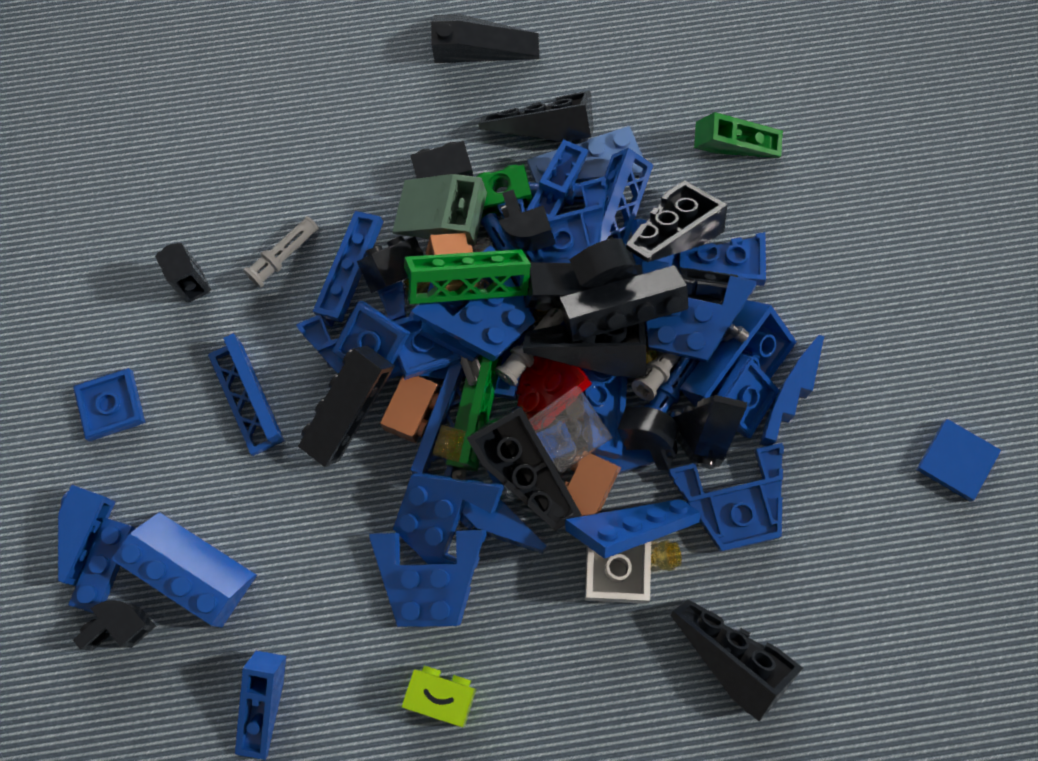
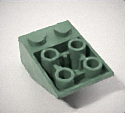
(441, 206)

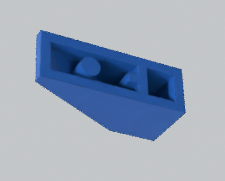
(502, 525)
(77, 528)
(259, 703)

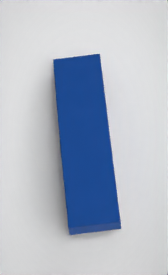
(559, 178)
(797, 384)

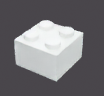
(620, 576)

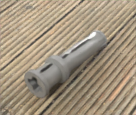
(272, 263)
(519, 361)
(656, 374)

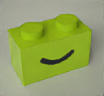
(439, 697)

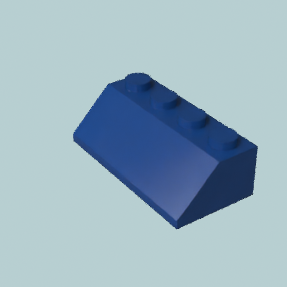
(767, 346)
(185, 569)

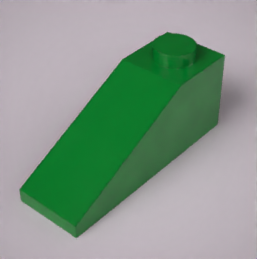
(735, 136)

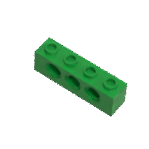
(512, 177)

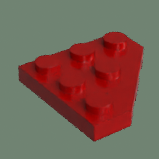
(546, 383)

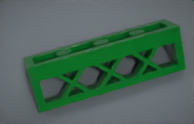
(464, 267)
(475, 410)

